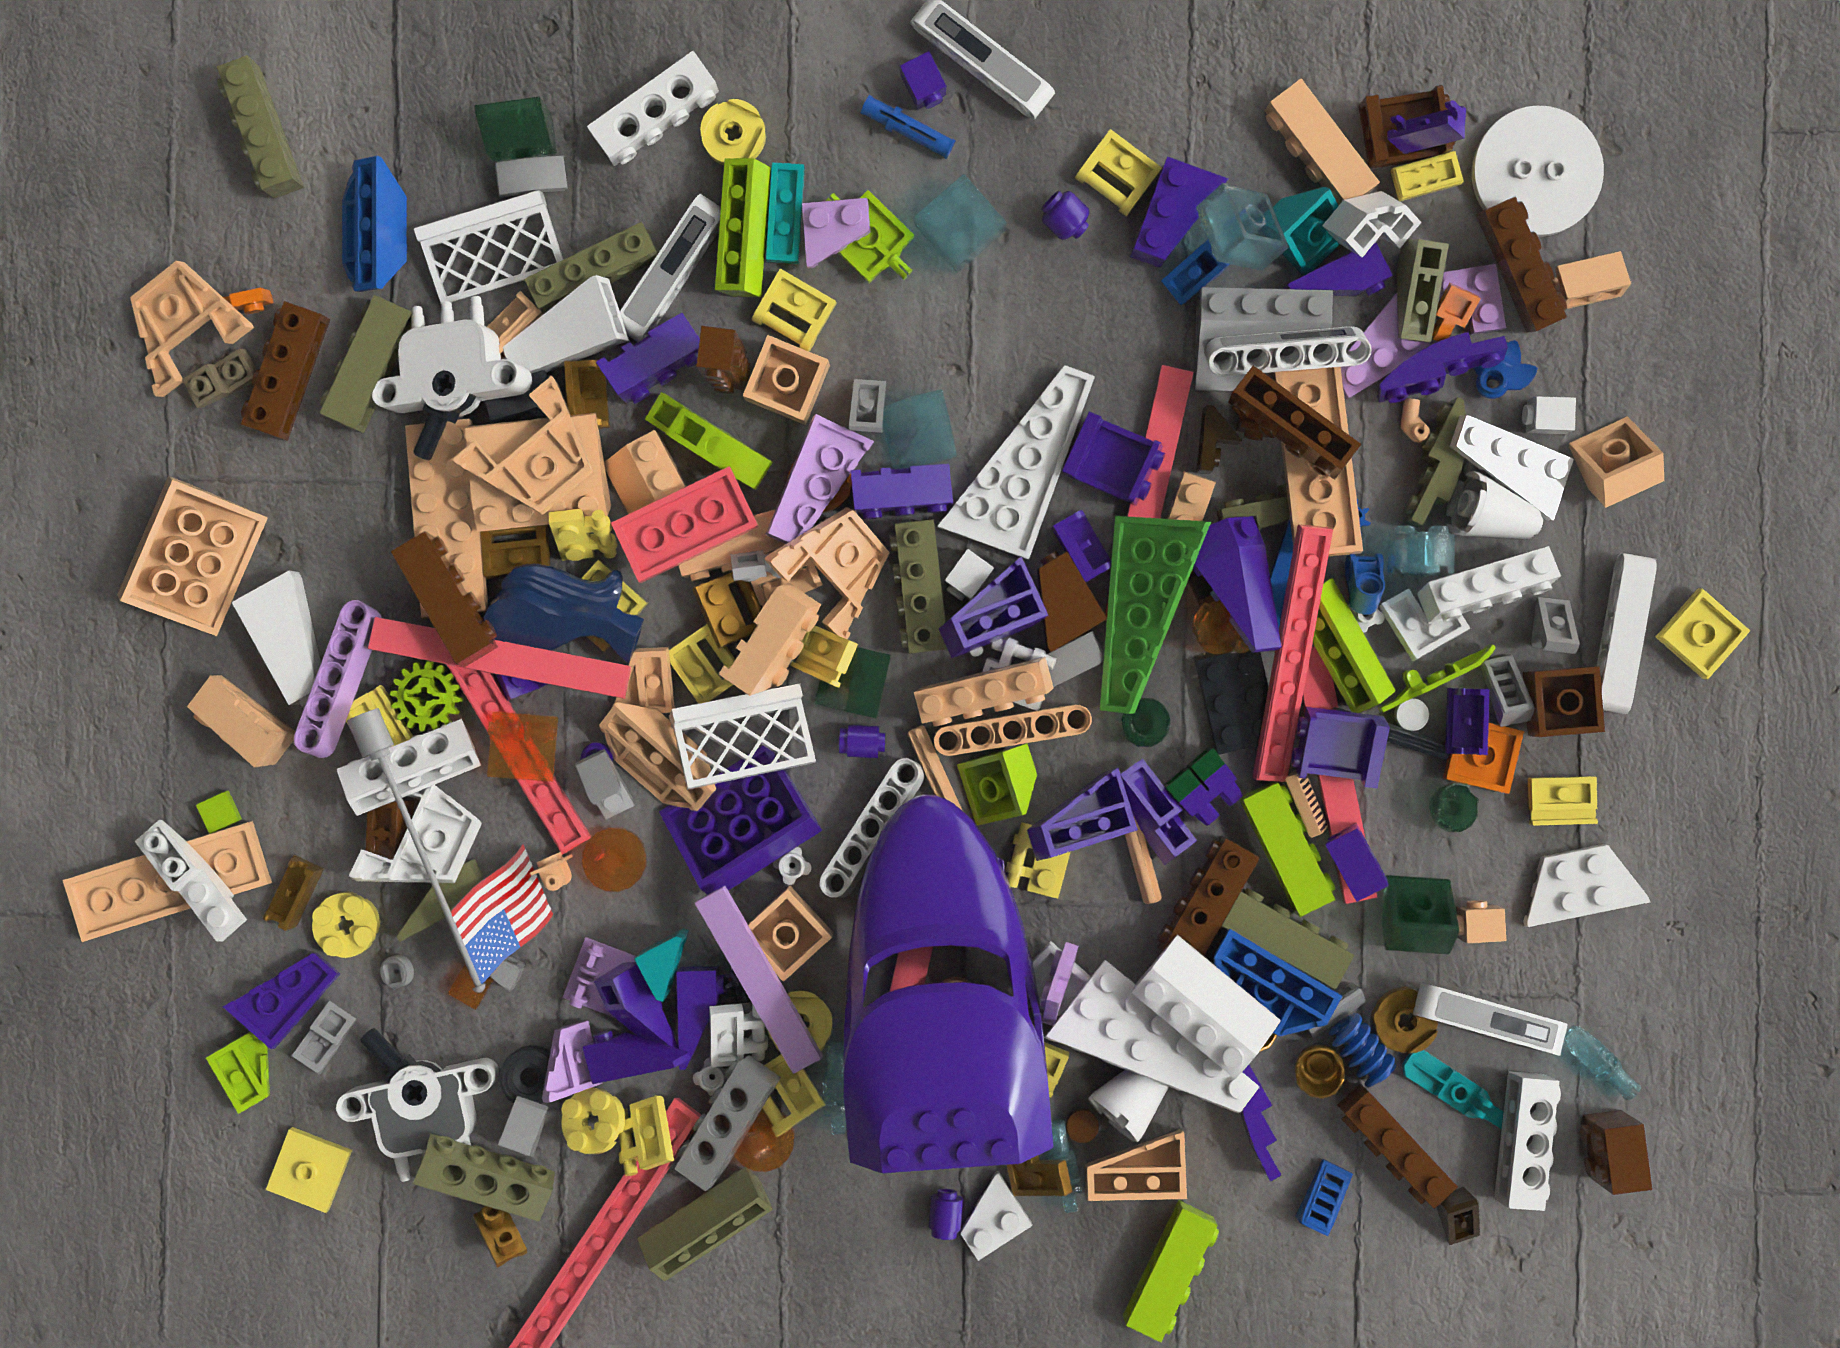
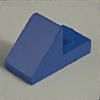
(1193, 273)

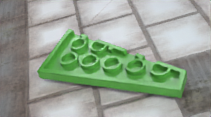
(1146, 584)

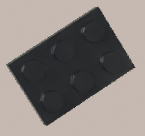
(1234, 698)

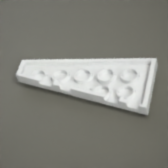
(1016, 485)
(1128, 1034)

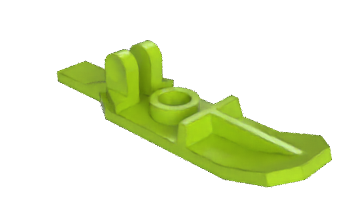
(1417, 687)

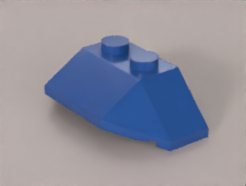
(373, 225)
(1278, 986)

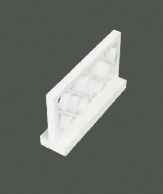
(479, 220)
(738, 708)

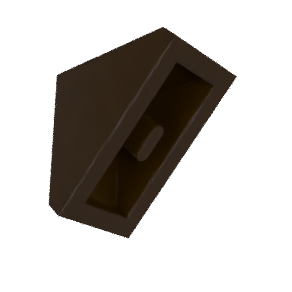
(1459, 1216)

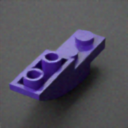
(1428, 368)

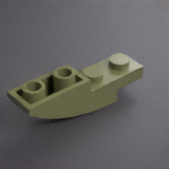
(1442, 477)
(1266, 511)

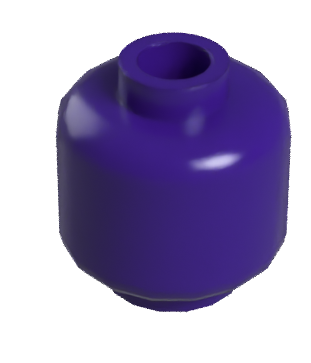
(1065, 215)

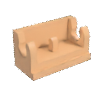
(1592, 279)
(514, 320)
(804, 579)

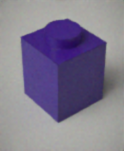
(923, 81)

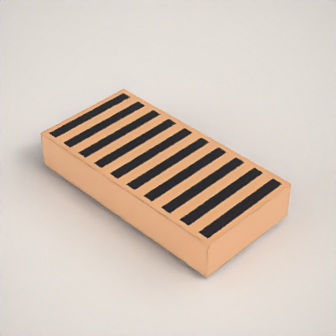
(1306, 804)

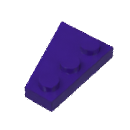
(281, 1002)

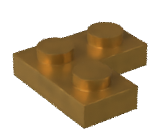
(1040, 1178)

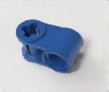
(1364, 582)

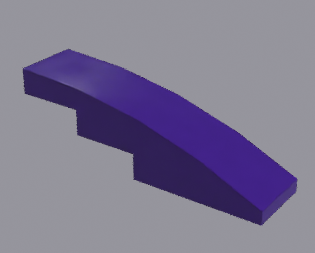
(1258, 1129)

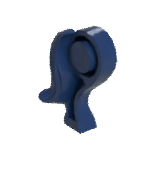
(551, 607)

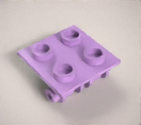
(593, 962)

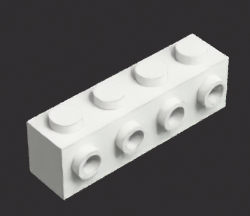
(1489, 584)

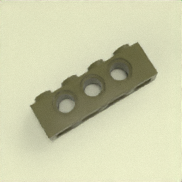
(610, 259)
(497, 1189)

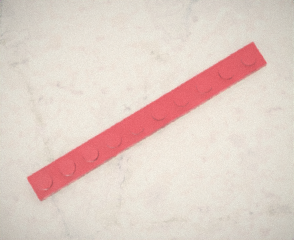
(601, 1240)

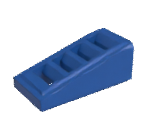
(1330, 1213)

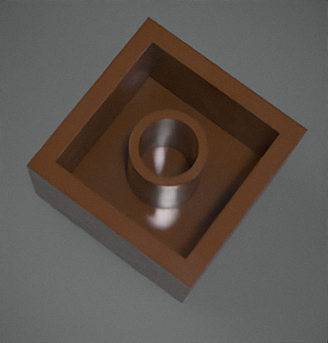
(1565, 701)
(1616, 1152)

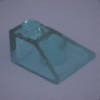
(919, 430)

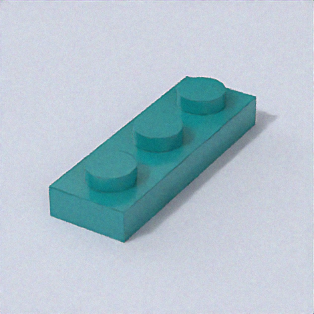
(785, 213)

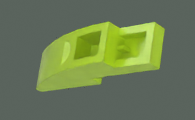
(708, 440)

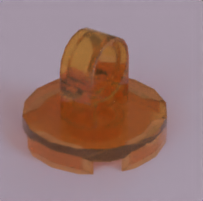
(1215, 631)
(614, 859)
(762, 1149)

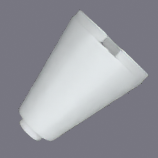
(1490, 510)
(1129, 1102)

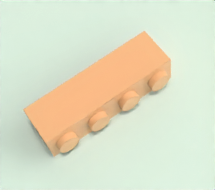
(1319, 143)
(720, 557)

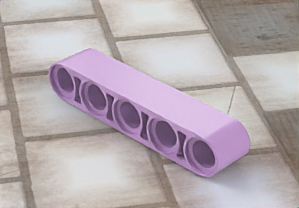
(326, 691)

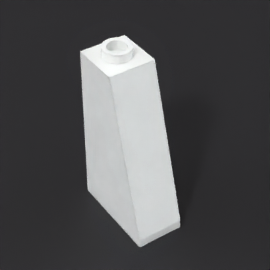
(571, 330)
(283, 633)

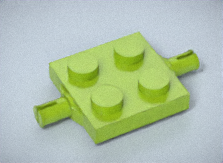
(881, 246)

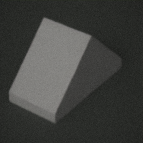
(524, 1126)

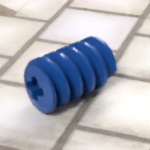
(1364, 1049)

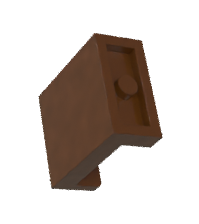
(1376, 123)

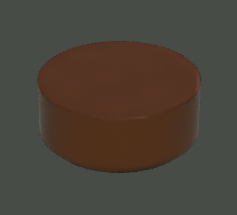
(1082, 1125)

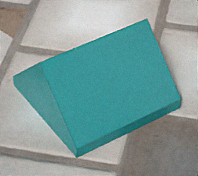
(661, 961)

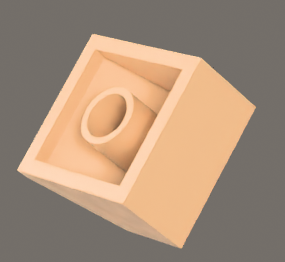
(1618, 461)
(643, 472)

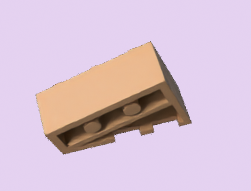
(241, 722)

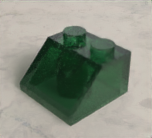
(516, 129)
(860, 686)
(1419, 915)

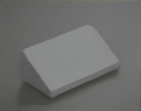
(1351, 1000)

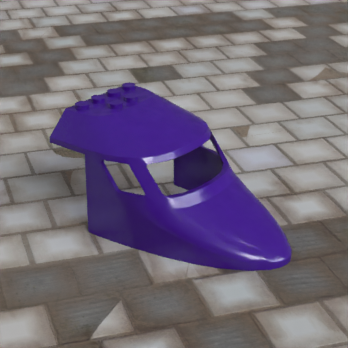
(941, 1067)

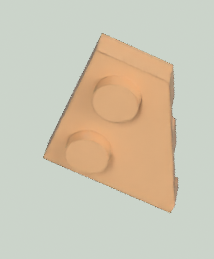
(650, 680)

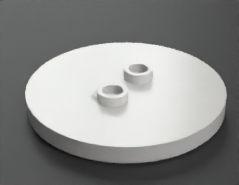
(1543, 161)

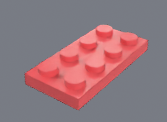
(684, 524)

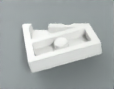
(995, 1219)

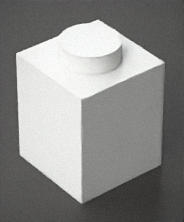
(1549, 415)
(968, 576)

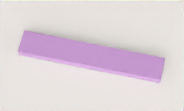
(759, 979)

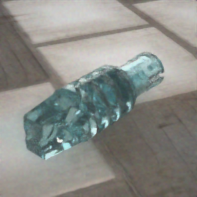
(1600, 1061)
(834, 1088)
(1062, 1151)

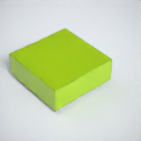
(219, 812)

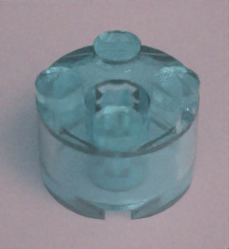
(1421, 551)

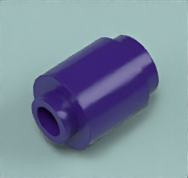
(861, 741)
(945, 1214)

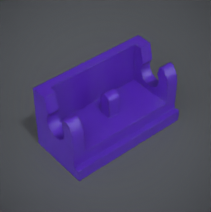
(1429, 129)
(1082, 545)
(1467, 721)
(1356, 862)

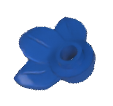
(1508, 373)

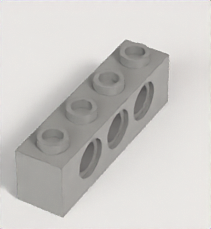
(757, 1084)

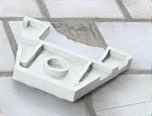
(445, 834)

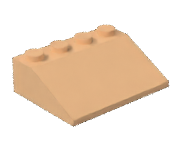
(500, 511)
(191, 556)

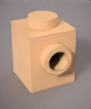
(1481, 922)

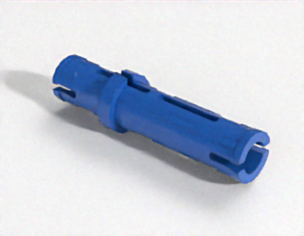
(873, 109)

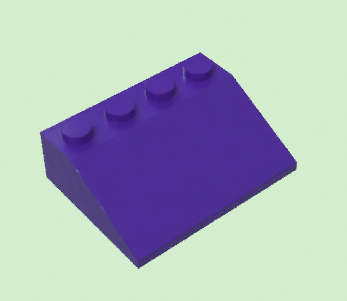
(741, 826)

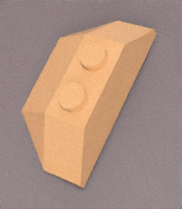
(648, 750)

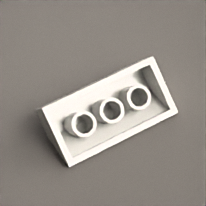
(1206, 1006)

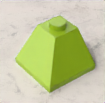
(999, 784)

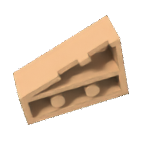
(774, 641)
(1140, 1172)

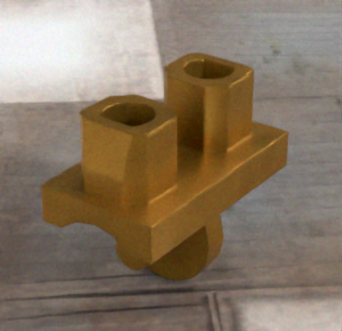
(499, 1235)

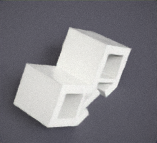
(1370, 216)

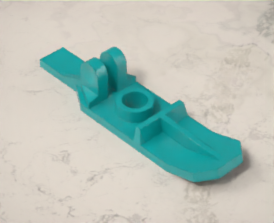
(1443, 1081)

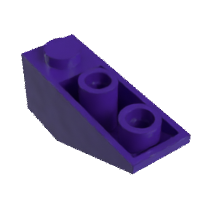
(633, 1003)

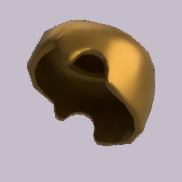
(1319, 1071)

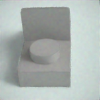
(867, 405)
(1554, 626)
(604, 784)

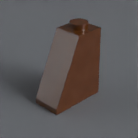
(1067, 601)

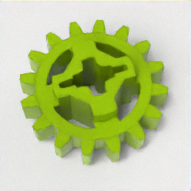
(424, 708)

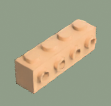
(984, 690)

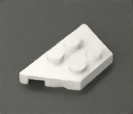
(1581, 885)

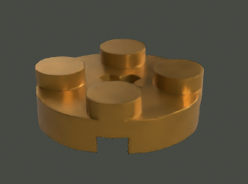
(1386, 1019)

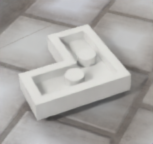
(1413, 629)

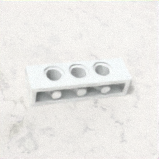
(659, 91)
(427, 767)
(1517, 1126)

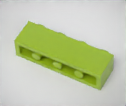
(742, 227)
(1348, 653)
(1287, 848)
(1170, 1271)

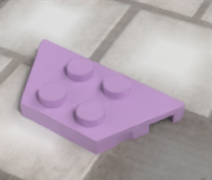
(1055, 990)

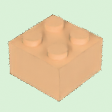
(786, 380)
(789, 932)

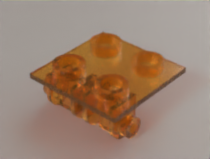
(522, 746)

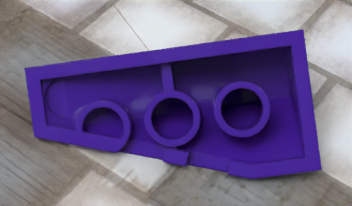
(1238, 572)

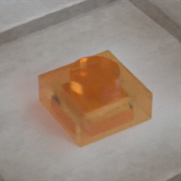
(463, 989)

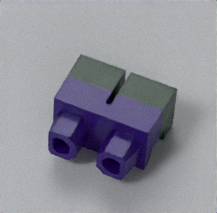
(1216, 778)

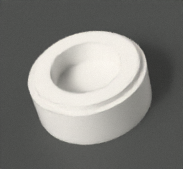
(1411, 715)

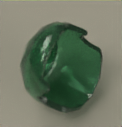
(1148, 724)
(1454, 807)

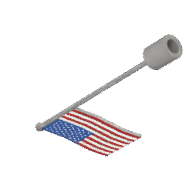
(496, 912)

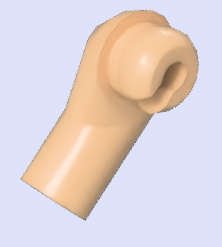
(1411, 423)

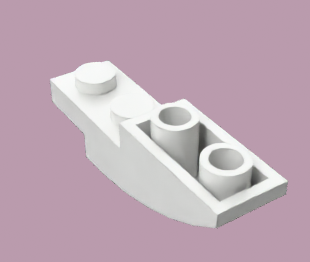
(193, 878)

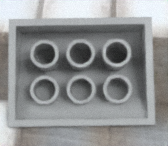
(1253, 311)

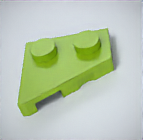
(243, 1071)

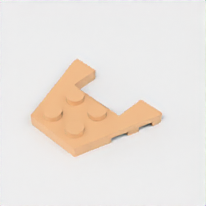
(172, 310)
(544, 465)
(844, 554)

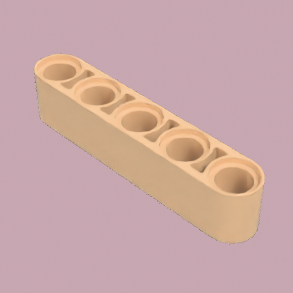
(1027, 735)

